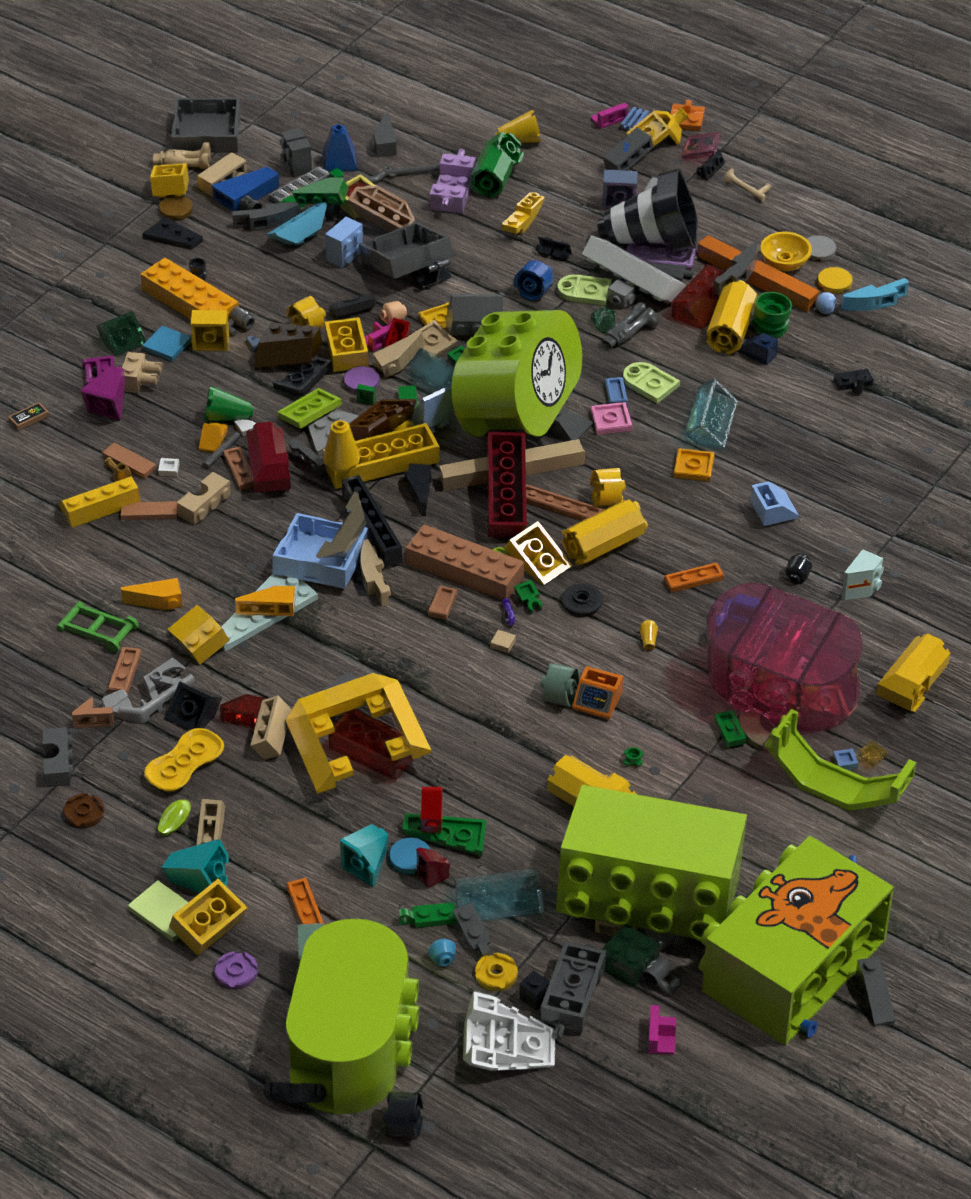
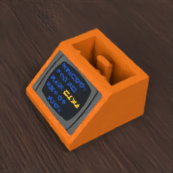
(598, 692)

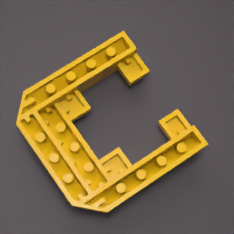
(312, 720)

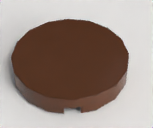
(83, 811)

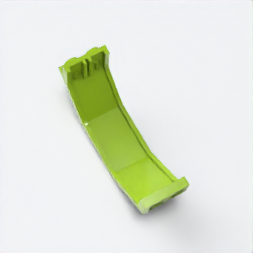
(827, 779)

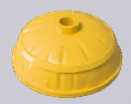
(785, 250)

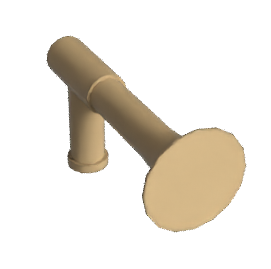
(759, 194)

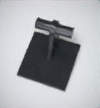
(432, 274)

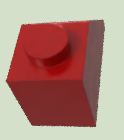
(431, 809)

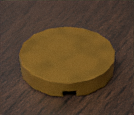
(176, 207)

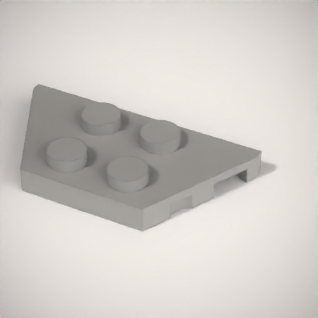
(320, 428)

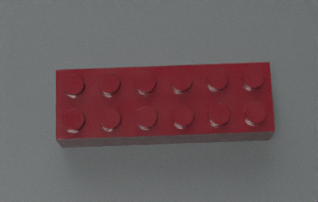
(506, 484)

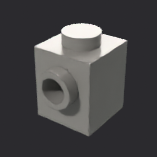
(621, 294)

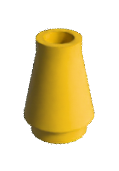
(648, 633)

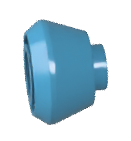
(442, 952)

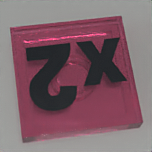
(701, 145)

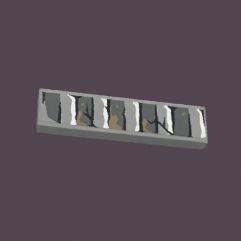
(311, 177)

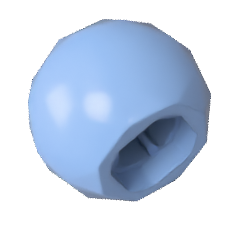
(825, 303)

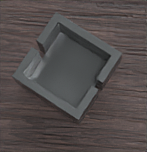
(296, 152)

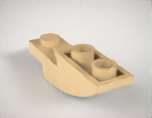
(372, 573)

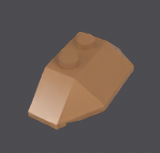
(381, 208)

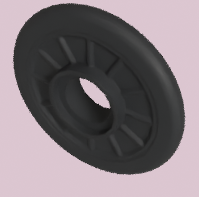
(572, 604)

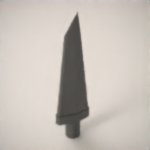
(674, 271)

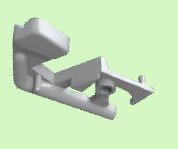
(122, 706)

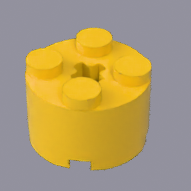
(306, 313)
(607, 486)

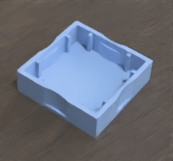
(298, 551)

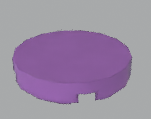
(361, 375)
(236, 970)

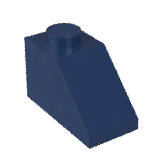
(761, 348)

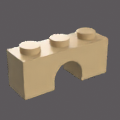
(214, 491)

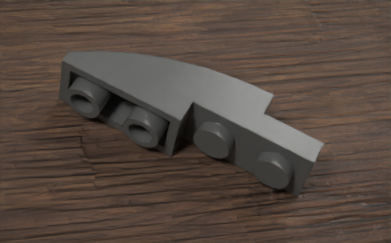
(262, 219)
(741, 268)

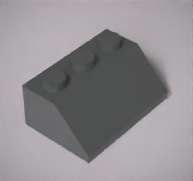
(468, 310)

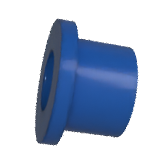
(809, 1027)

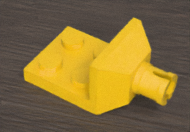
(661, 124)

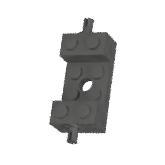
(567, 1003)

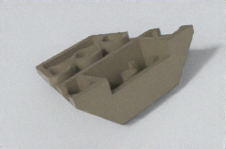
(347, 533)

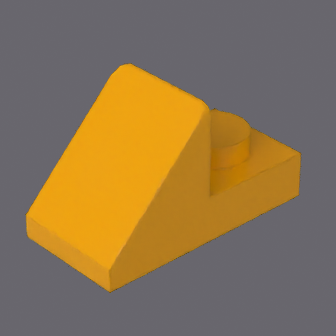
(212, 436)

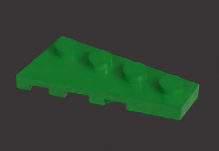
(457, 832)

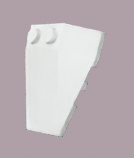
(505, 1039)

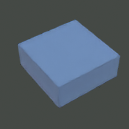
(845, 759)

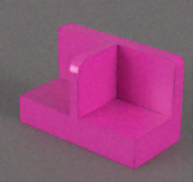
(378, 337)
(661, 1033)

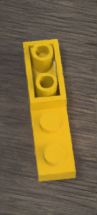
(524, 214)

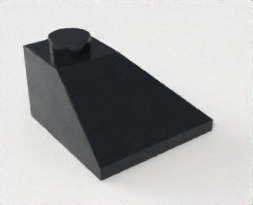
(192, 706)

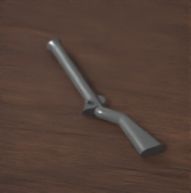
(401, 171)

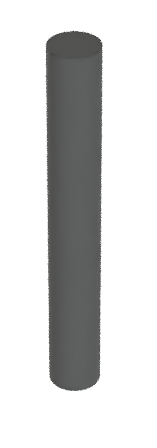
(219, 451)

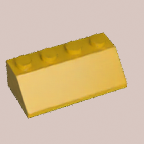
(100, 502)

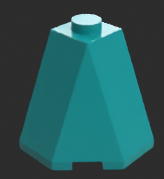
(364, 853)
(197, 866)

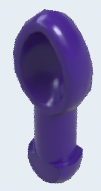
(509, 613)

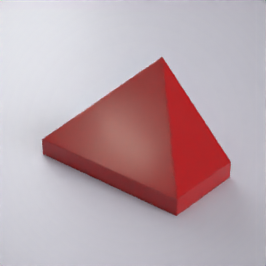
(398, 331)

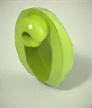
(174, 817)

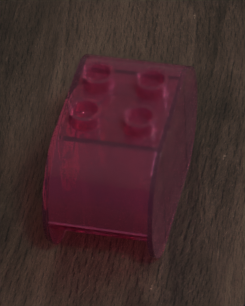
(783, 655)

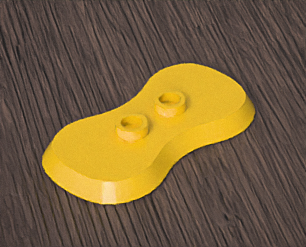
(176, 767)

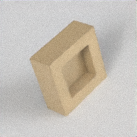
(503, 641)

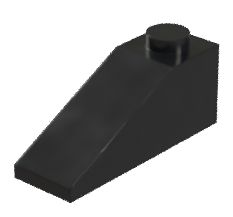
(418, 484)

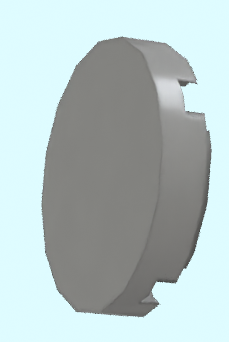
(822, 248)

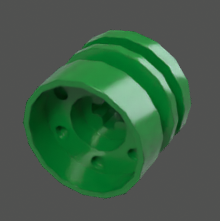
(771, 314)

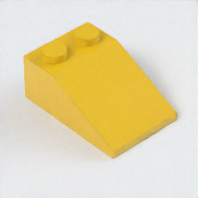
(539, 552)
(199, 634)

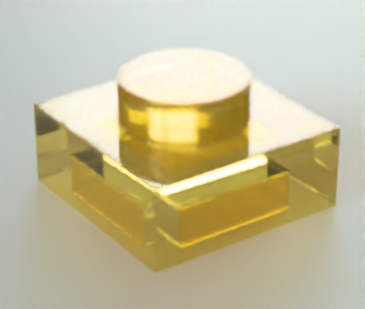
(872, 753)

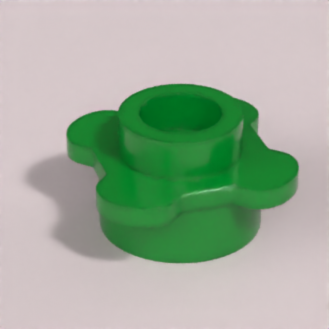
(633, 756)

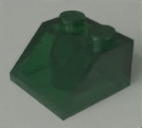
(121, 333)

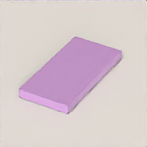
(662, 254)

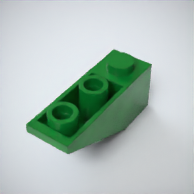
(324, 191)

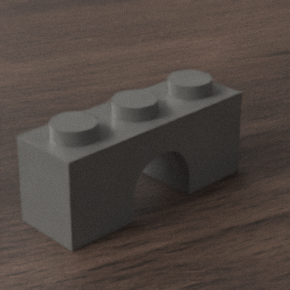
(56, 745)

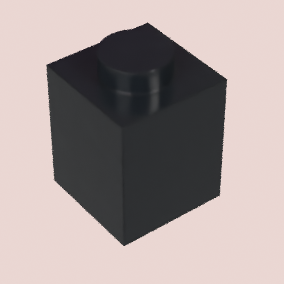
(533, 990)

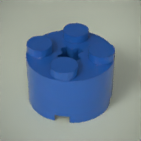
(533, 280)

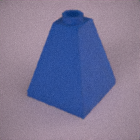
(339, 150)

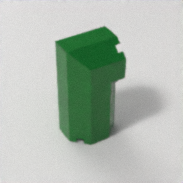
(495, 164)

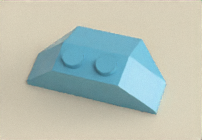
(301, 226)

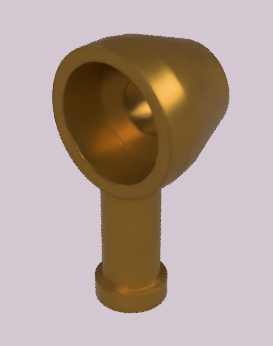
(120, 471)

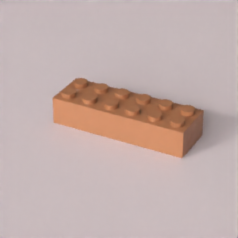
(464, 562)

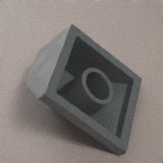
(569, 425)

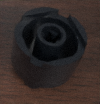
(403, 1114)

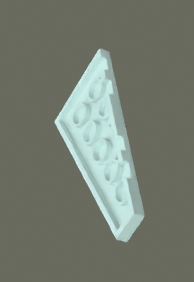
(242, 627)

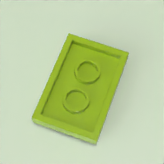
(309, 408)

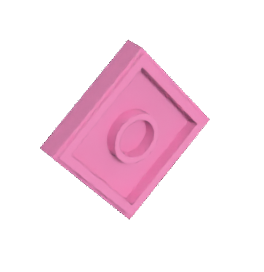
(611, 418)

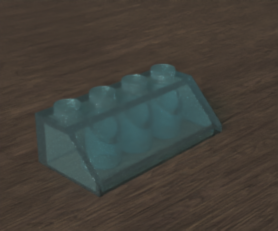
(433, 368)
(711, 415)
(501, 893)

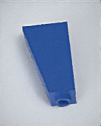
(254, 184)

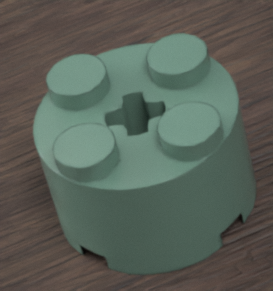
(560, 684)

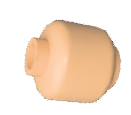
(393, 309)

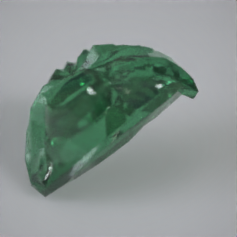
(603, 318)

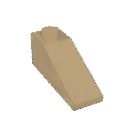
(398, 355)
(210, 820)

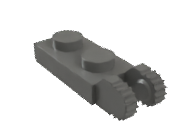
(307, 457)

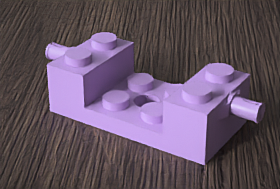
(453, 183)

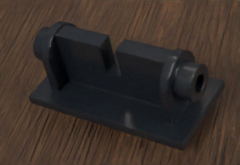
(711, 165)
(561, 249)

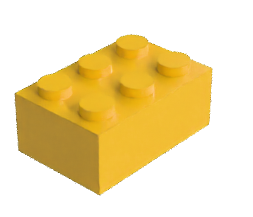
(346, 344)
(207, 917)

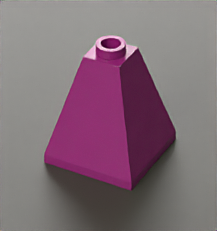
(106, 393)

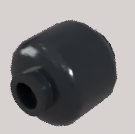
(799, 567)

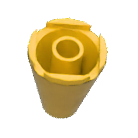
(523, 128)
(341, 449)

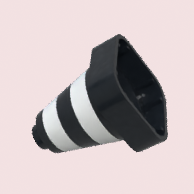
(655, 216)

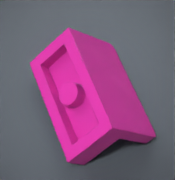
(610, 116)

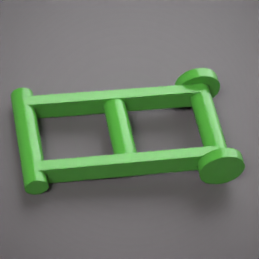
(111, 644)

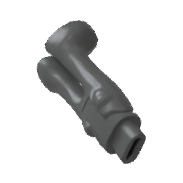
(624, 329)

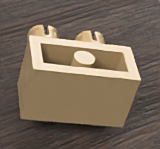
(135, 371)

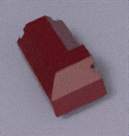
(268, 458)

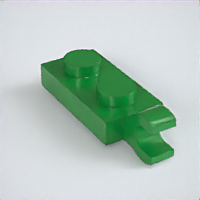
(428, 915)

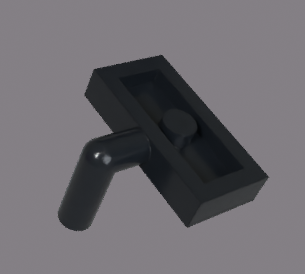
(854, 379)

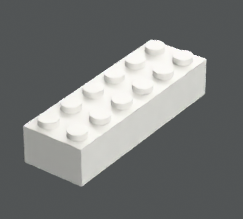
(632, 269)

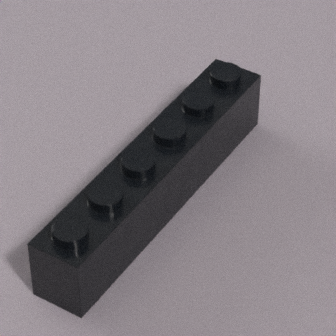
(379, 530)

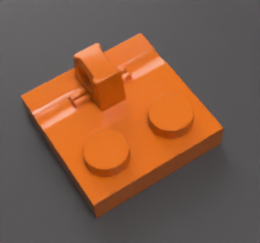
(695, 115)

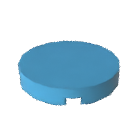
(404, 854)

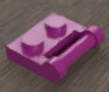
(102, 364)

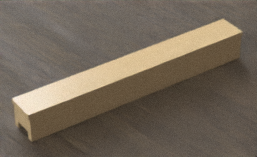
(538, 460)

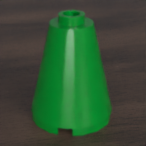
(226, 407)

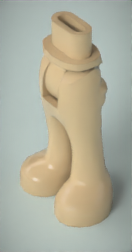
(193, 158)

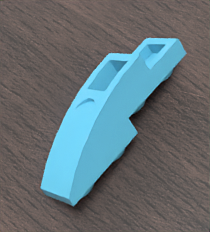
(875, 298)

